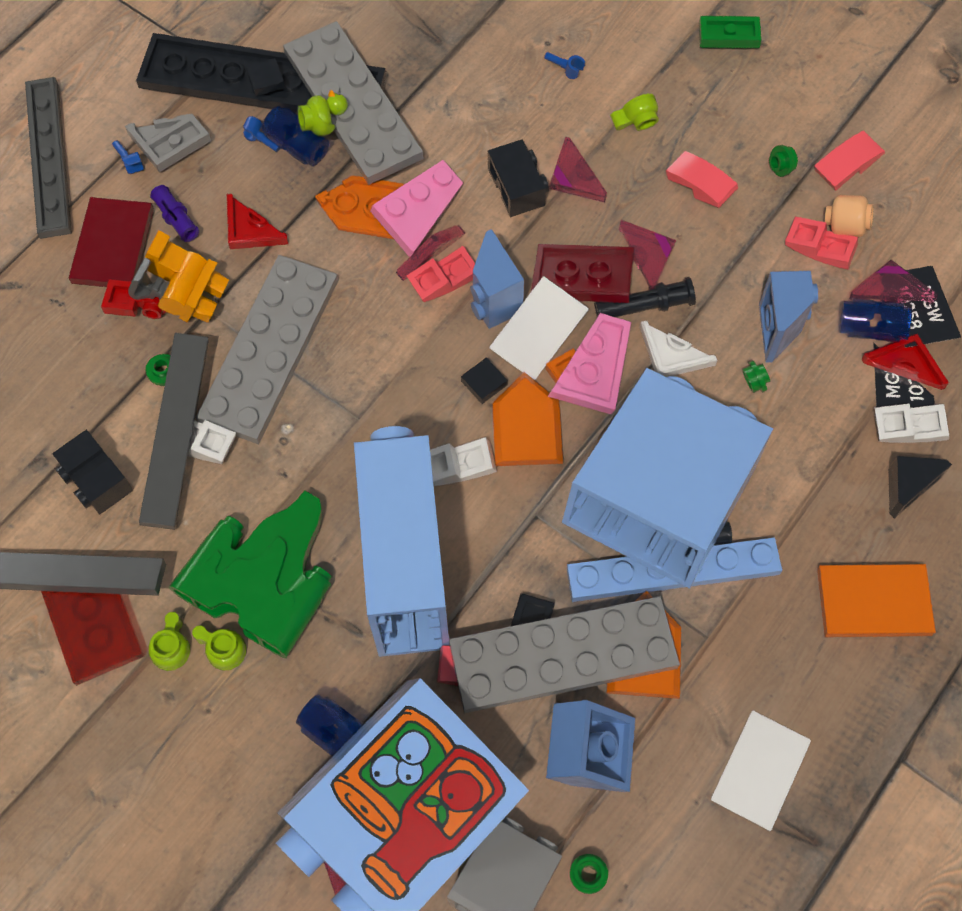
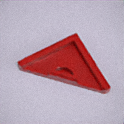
(249, 228)
(909, 362)

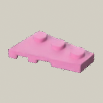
(417, 205)
(596, 367)

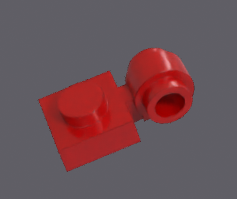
(119, 302)

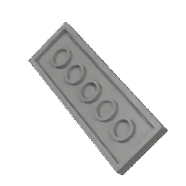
(370, 125)
(268, 348)
(563, 654)

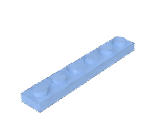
(627, 576)

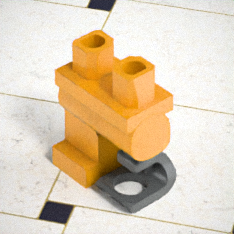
(187, 278)

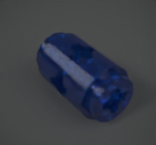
(283, 125)
(858, 313)
(318, 723)

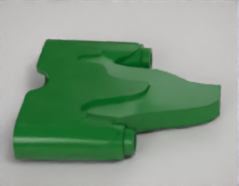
(261, 578)

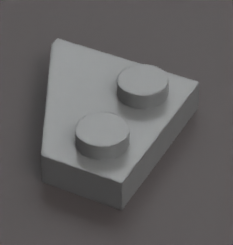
(169, 139)

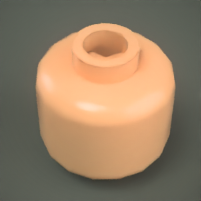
(850, 215)

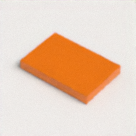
(875, 600)

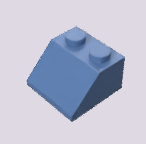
(496, 283)
(785, 308)
(591, 746)

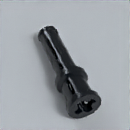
(660, 297)

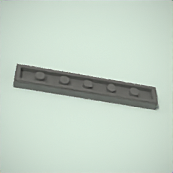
(47, 158)
(174, 432)
(81, 573)

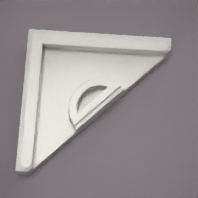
(672, 354)

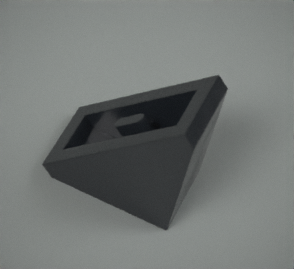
(912, 478)

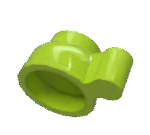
(638, 111)
(169, 647)
(223, 647)

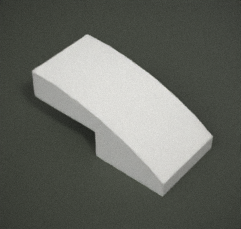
(911, 425)
(210, 442)
(462, 462)

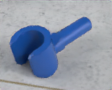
(574, 61)
(252, 132)
(131, 161)

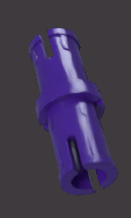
(174, 213)

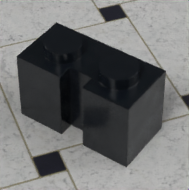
(517, 177)
(92, 472)

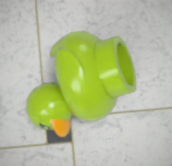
(318, 111)

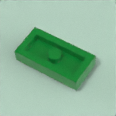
(730, 32)

